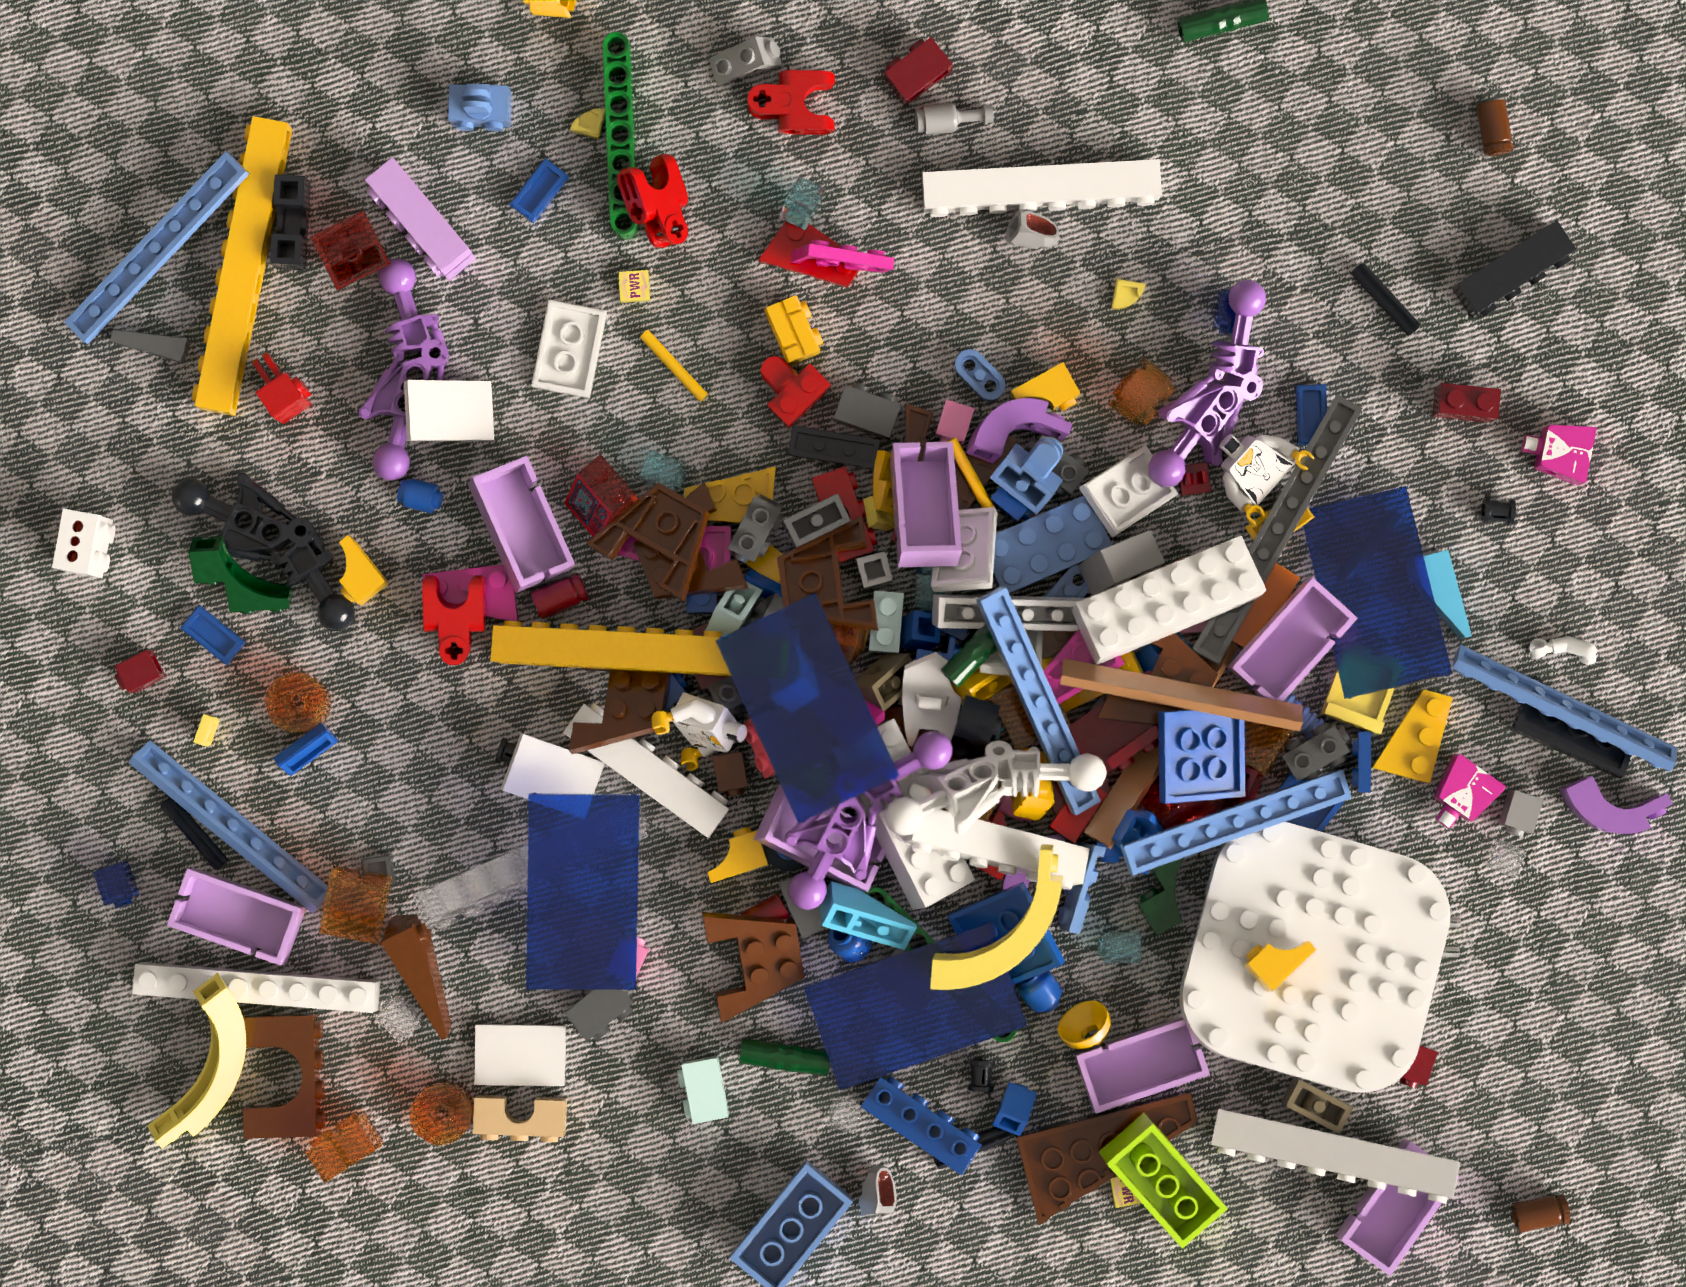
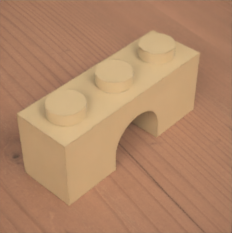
(493, 1119)

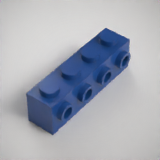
(922, 1126)

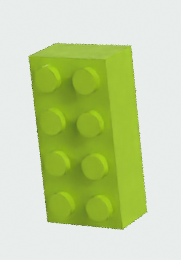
(1163, 1180)

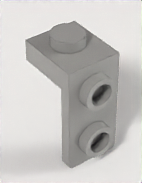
(745, 58)

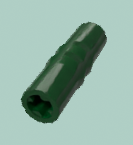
(1222, 19)
(970, 657)
(784, 1057)

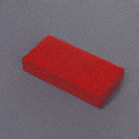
(1070, 825)

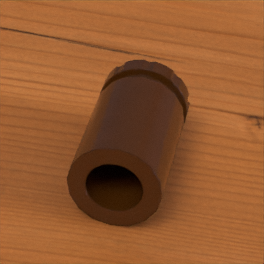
(1494, 127)
(1540, 1213)

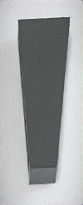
(158, 345)

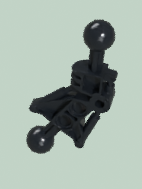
(299, 562)

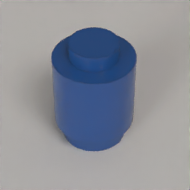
(420, 495)

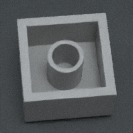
(1121, 563)

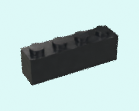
(1513, 269)

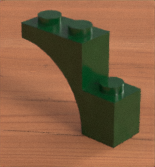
(244, 591)
(1160, 906)

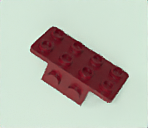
(1111, 739)

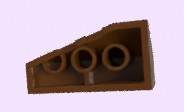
(413, 954)

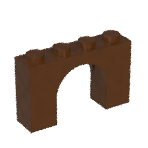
(301, 1115)

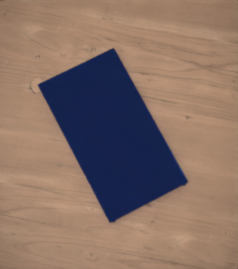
(1375, 566)
(807, 708)
(582, 891)
(891, 1019)

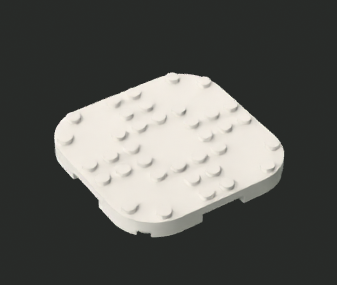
(1365, 993)

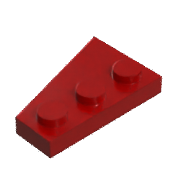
(791, 238)

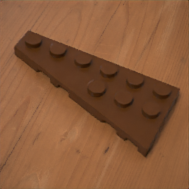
(1066, 1160)

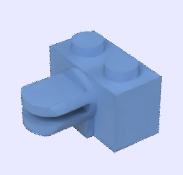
(480, 106)
(1030, 474)

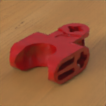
(787, 103)
(658, 204)
(454, 621)

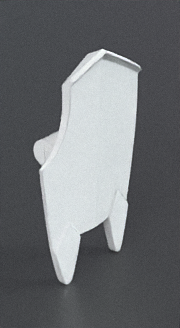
(928, 698)

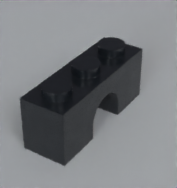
(291, 234)
(974, 728)

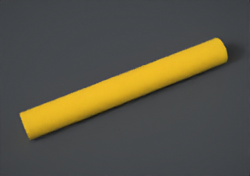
(674, 366)
(970, 475)

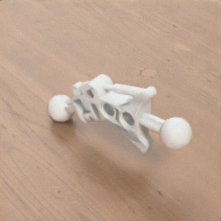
(971, 786)

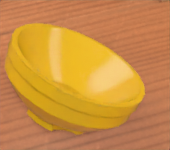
(1080, 1021)

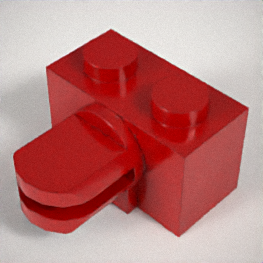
(794, 391)
(283, 395)

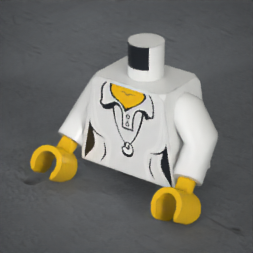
(1256, 468)
(703, 725)

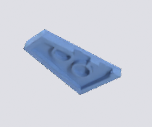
(1077, 899)

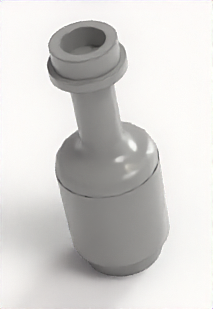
(945, 117)

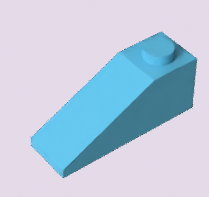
(1447, 593)
(863, 916)

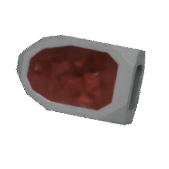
(1031, 230)
(878, 1192)

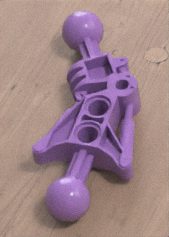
(411, 336)
(1199, 408)
(808, 888)

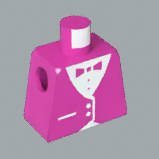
(1562, 451)
(1465, 791)

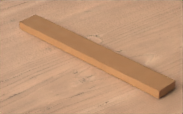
(1181, 694)
(1136, 780)

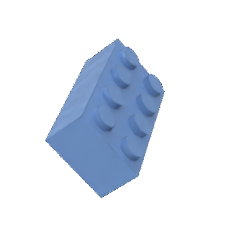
(1047, 545)
(791, 1227)

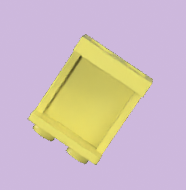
(1362, 711)

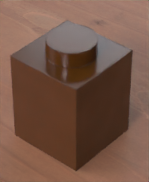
(730, 773)

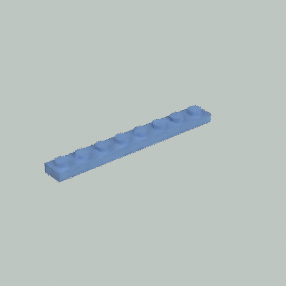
(156, 247)
(1033, 691)
(1557, 704)
(1235, 822)
(230, 826)

